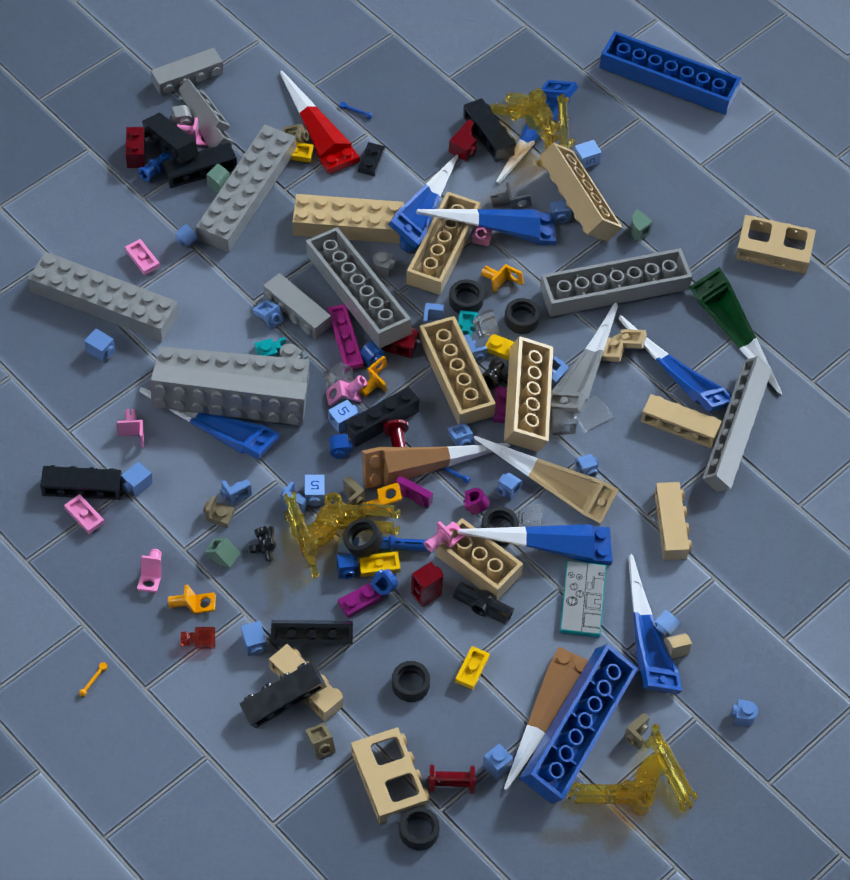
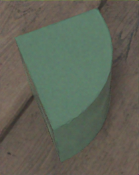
(217, 177)
(640, 225)
(222, 552)

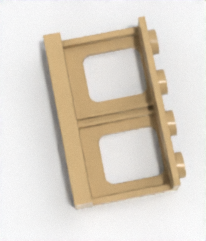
(774, 252)
(375, 775)

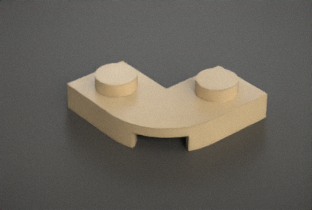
(626, 339)

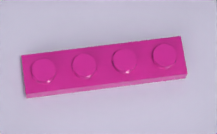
(345, 336)

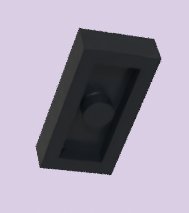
(371, 159)

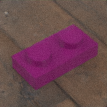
(500, 407)
(415, 492)
(359, 600)

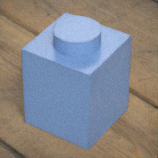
(99, 345)
(136, 479)
(254, 638)
(497, 761)

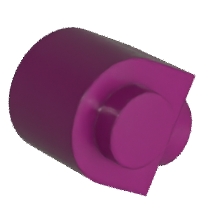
(475, 501)

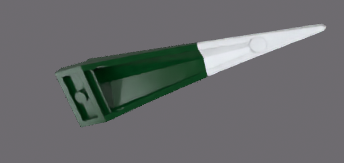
(721, 303)

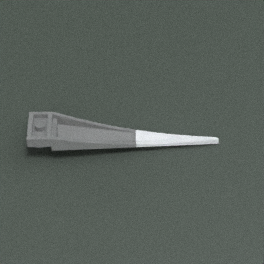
(578, 381)

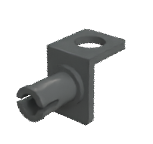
(507, 198)

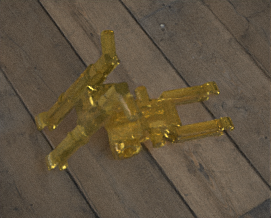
(538, 116)
(330, 520)
(645, 782)

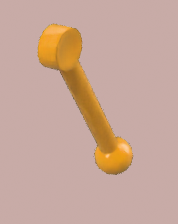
(102, 667)

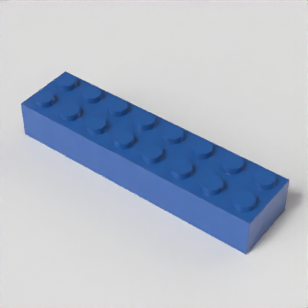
(670, 72)
(578, 724)

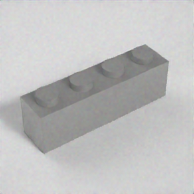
(195, 68)
(297, 306)

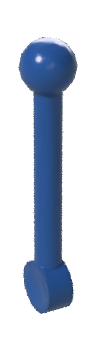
(343, 105)
(466, 479)

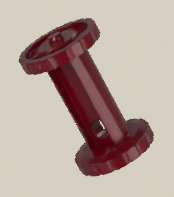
(396, 431)
(452, 779)

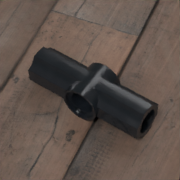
(483, 603)

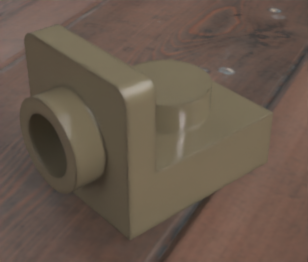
(298, 131)
(353, 491)
(218, 513)
(636, 729)
(321, 740)

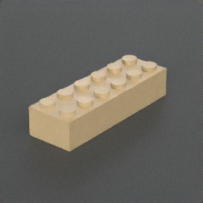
(580, 192)
(353, 216)
(441, 247)
(456, 371)
(528, 394)

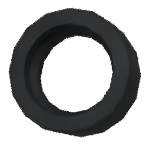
(470, 286)
(522, 327)
(500, 512)
(354, 529)
(411, 667)
(419, 844)

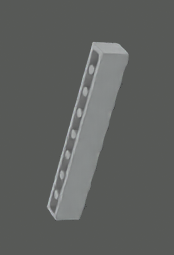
(737, 424)

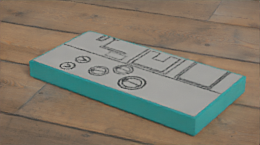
(583, 599)

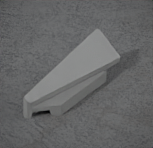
(210, 120)

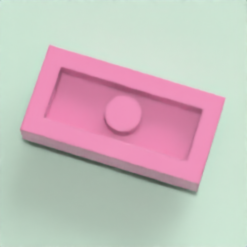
(142, 257)
(84, 514)

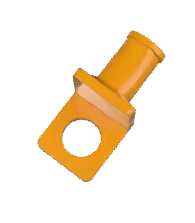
(499, 277)
(375, 381)
(382, 499)
(192, 601)

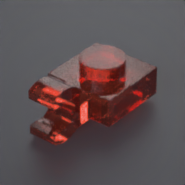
(202, 637)

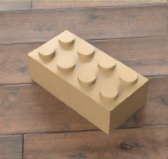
(481, 562)

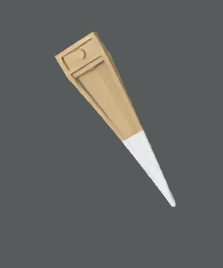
(582, 492)

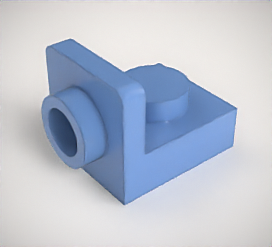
(560, 211)
(270, 313)
(478, 353)
(558, 370)
(461, 435)
(237, 492)
(299, 498)

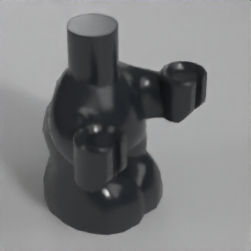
(493, 373)
(266, 542)

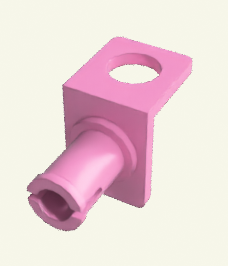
(194, 132)
(482, 236)
(346, 390)
(131, 426)
(444, 536)
(150, 571)

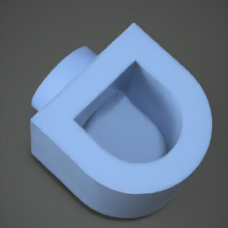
(666, 623)

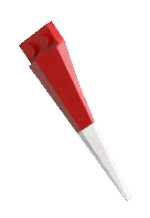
(329, 143)

